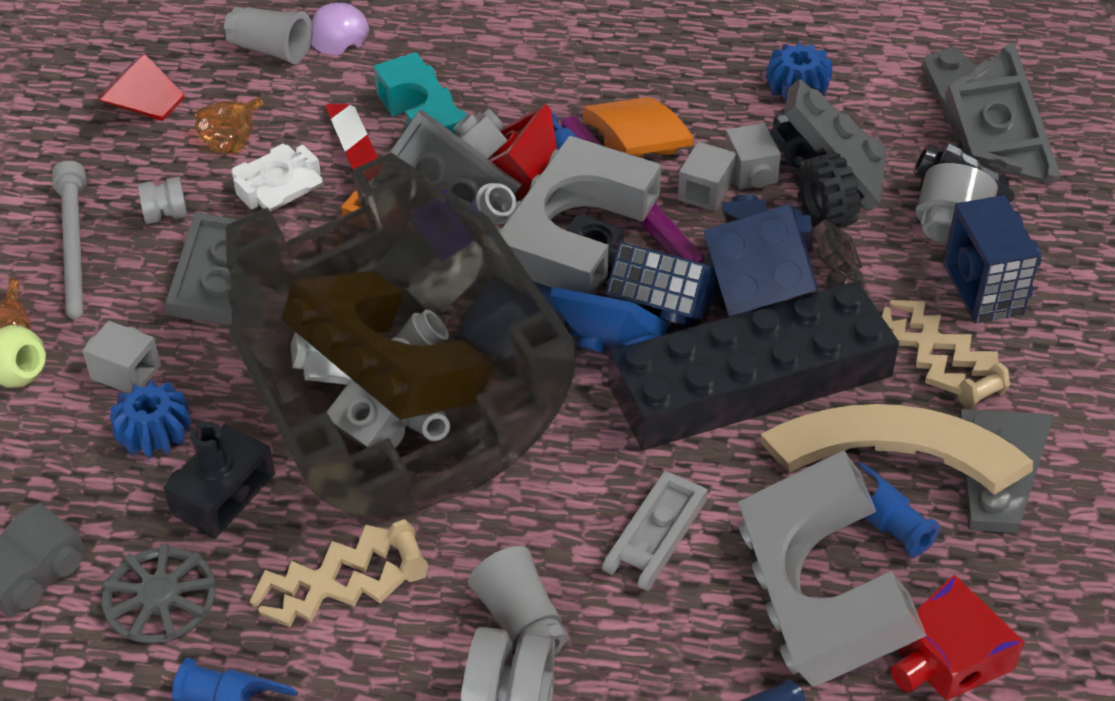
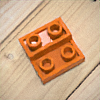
(638, 126)

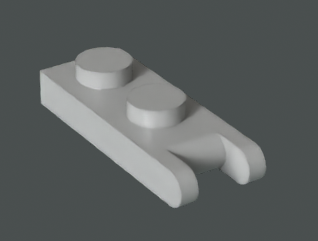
(657, 527)

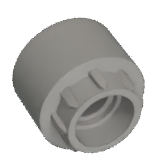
(942, 189)

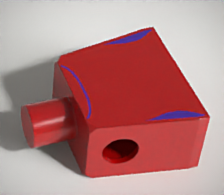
(962, 644)

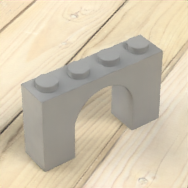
(578, 177)
(823, 633)

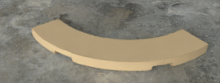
(902, 430)

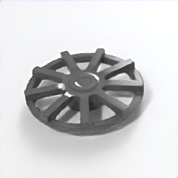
(158, 593)

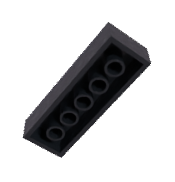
(751, 364)

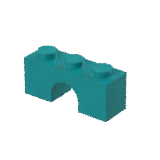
(412, 86)

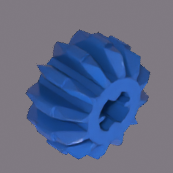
(797, 63)
(150, 418)

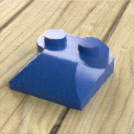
(605, 320)

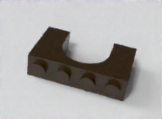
(343, 321)

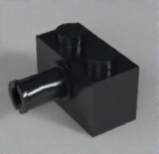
(219, 478)

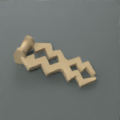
(984, 362)
(323, 583)

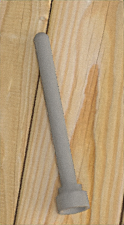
(69, 182)

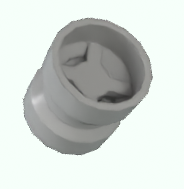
(162, 200)

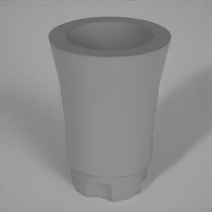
(270, 32)
(516, 596)

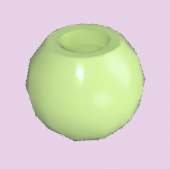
(19, 352)

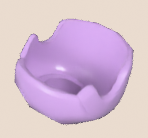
(337, 27)

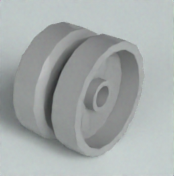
(494, 676)

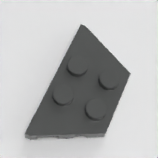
(1001, 119)

